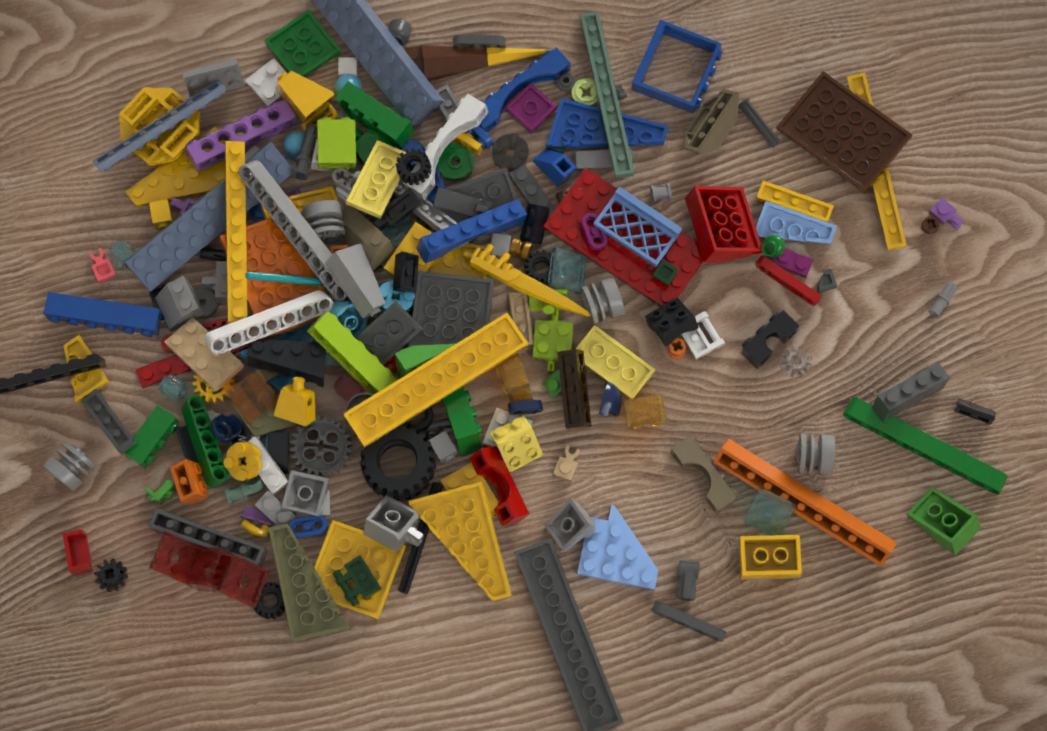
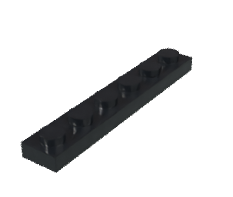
(55, 372)

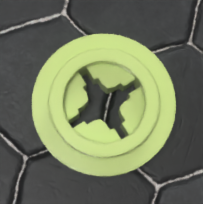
(584, 84)

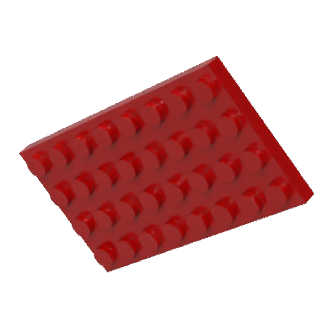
(591, 195)

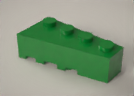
(374, 115)
(462, 421)

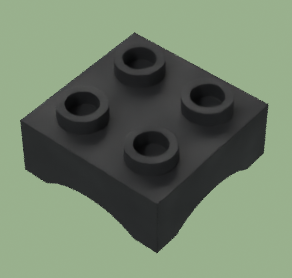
(671, 321)

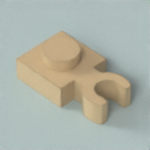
(567, 466)

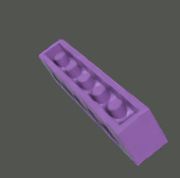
(280, 109)

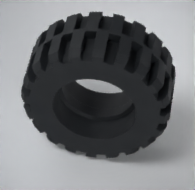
(407, 485)

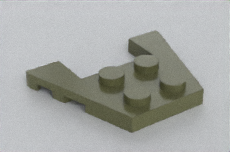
(267, 421)

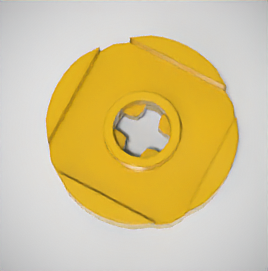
(234, 465)

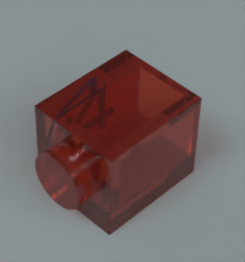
(347, 387)

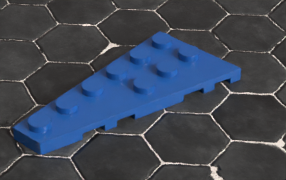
(582, 126)

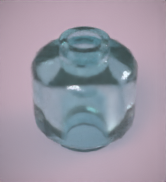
(121, 252)
(172, 388)

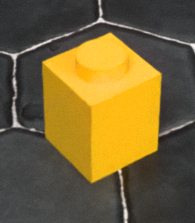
(161, 214)

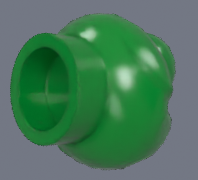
(773, 246)

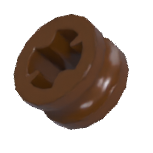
(925, 229)

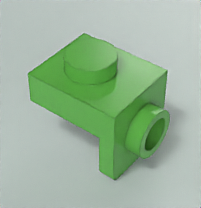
(553, 384)
(164, 493)

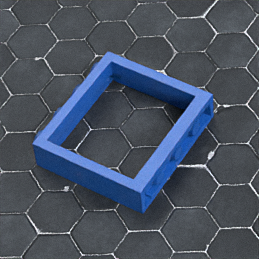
(688, 37)

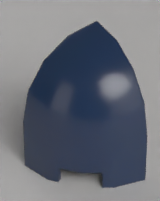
(611, 401)

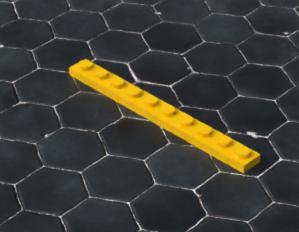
(882, 186)
(235, 232)

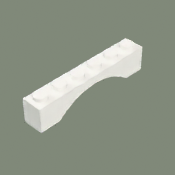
(466, 116)

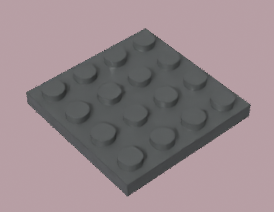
(450, 307)

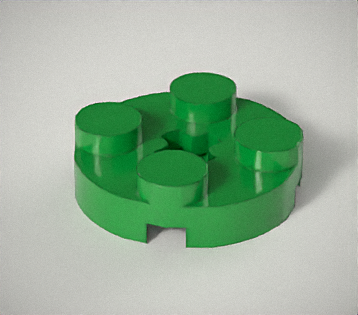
(452, 172)

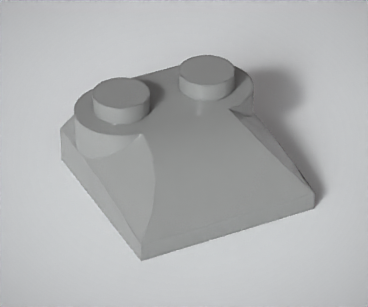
(305, 493)
(570, 525)

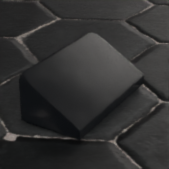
(533, 224)
(405, 272)
(975, 411)
(186, 443)

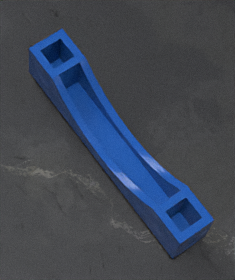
(546, 69)
(495, 220)

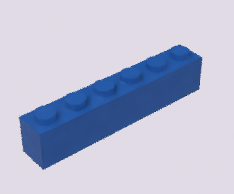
(102, 313)

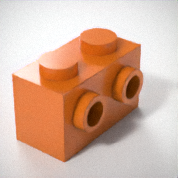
(189, 481)

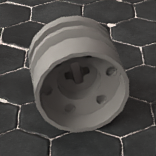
(325, 220)
(602, 300)
(815, 454)
(69, 465)

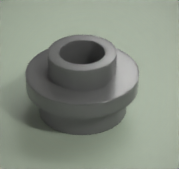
(565, 86)

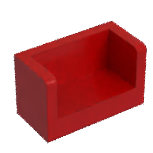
(77, 552)

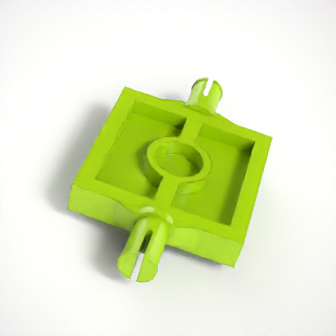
(551, 338)

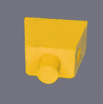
(296, 403)

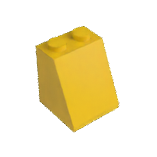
(302, 94)

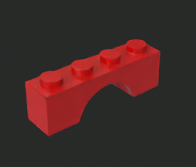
(491, 465)

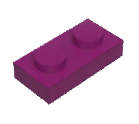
(794, 263)

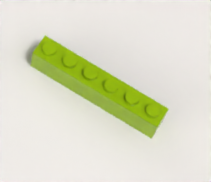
(351, 353)

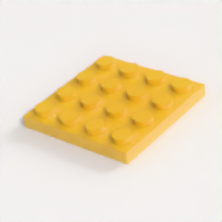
(342, 546)

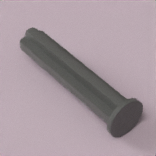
(759, 122)

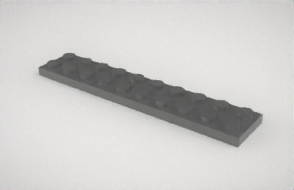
(568, 637)

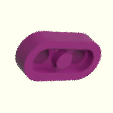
(592, 232)

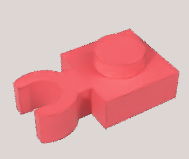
(103, 267)

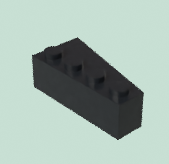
(289, 358)

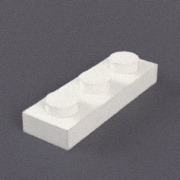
(270, 472)

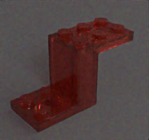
(209, 569)

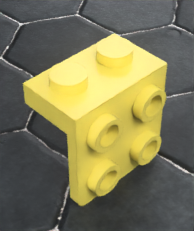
(517, 443)

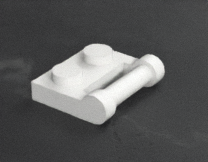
(697, 341)

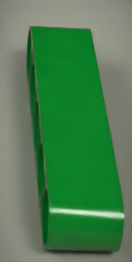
(203, 450)

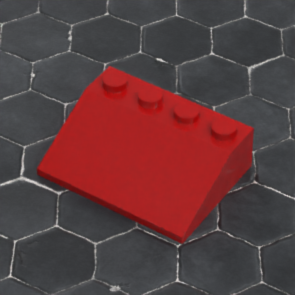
(722, 223)

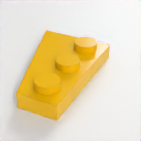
(88, 381)

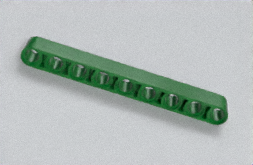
(926, 446)

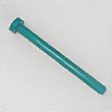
(283, 278)

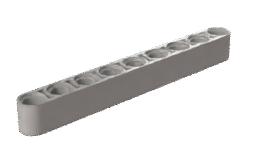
(291, 224)

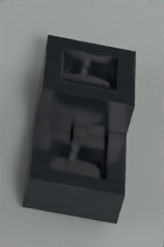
(279, 448)

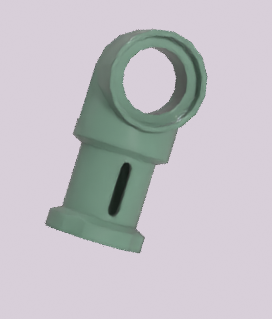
(241, 492)

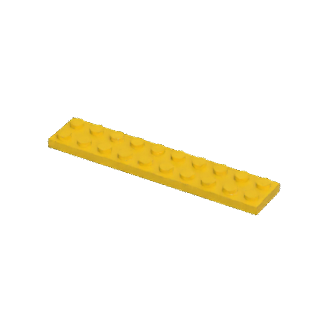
(435, 379)

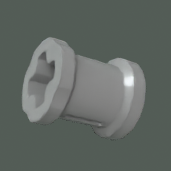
(661, 192)

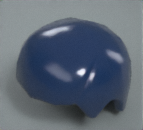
(226, 427)

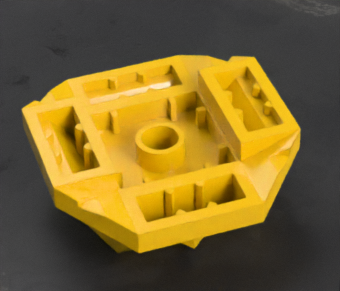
(148, 107)

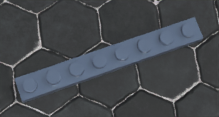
(158, 126)

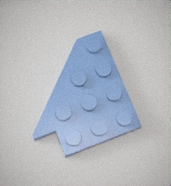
(616, 554)

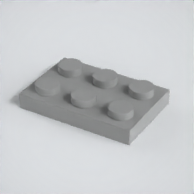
(226, 72)

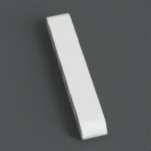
(260, 320)

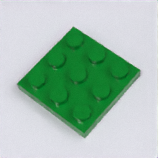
(302, 45)

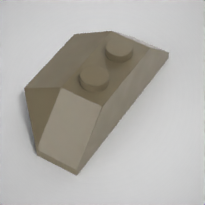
(712, 123)

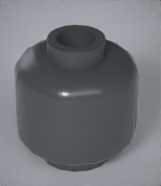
(400, 30)

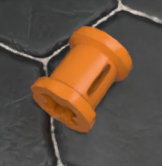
(680, 352)

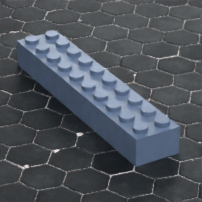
(382, 57)
(197, 226)

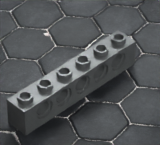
(206, 536)

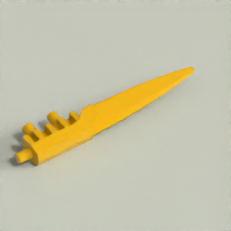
(516, 279)

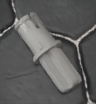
(943, 299)

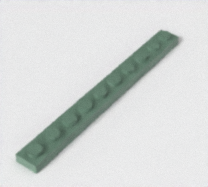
(607, 95)

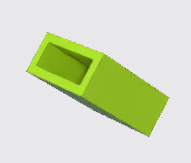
(336, 143)

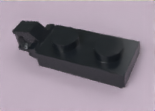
(398, 209)

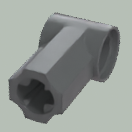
(687, 576)

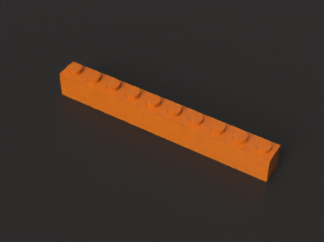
(808, 503)

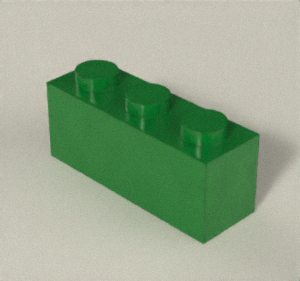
(152, 437)

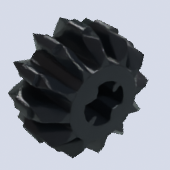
(108, 582)

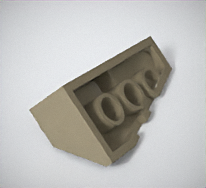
(360, 230)

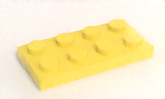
(376, 180)
(615, 362)

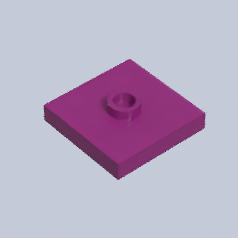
(530, 108)

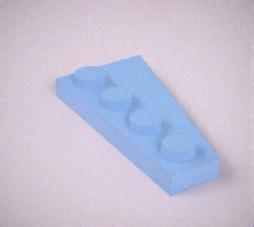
(793, 225)

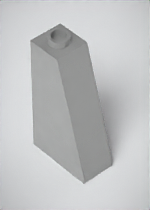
(357, 279)

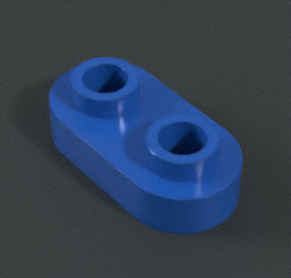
(481, 136)
(308, 526)

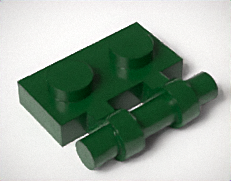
(362, 577)

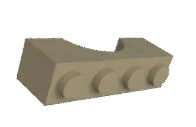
(689, 454)

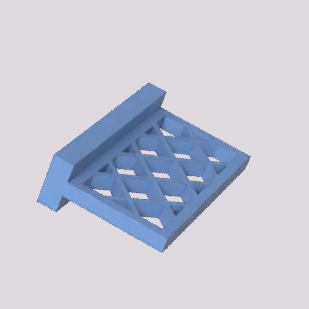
(645, 213)

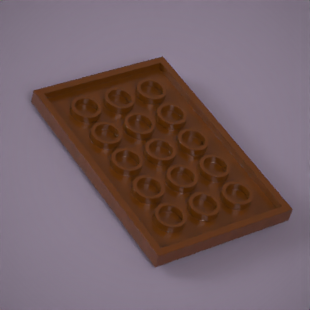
(844, 132)

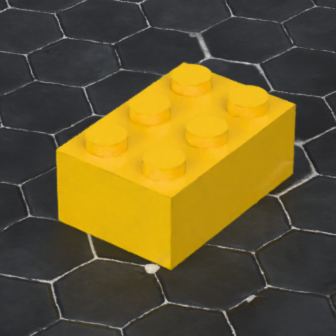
(770, 557)

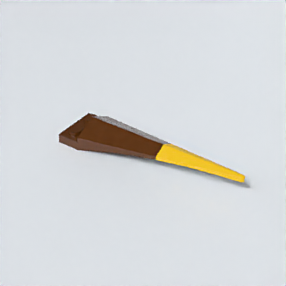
(445, 61)

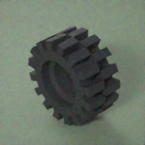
(416, 176)
(533, 260)
(275, 611)

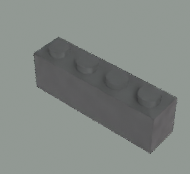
(910, 391)

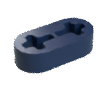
(525, 407)

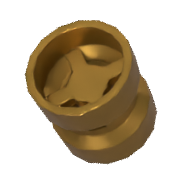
(520, 248)

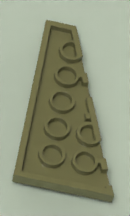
(306, 599)

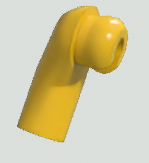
(254, 530)

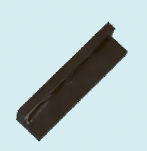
(574, 388)

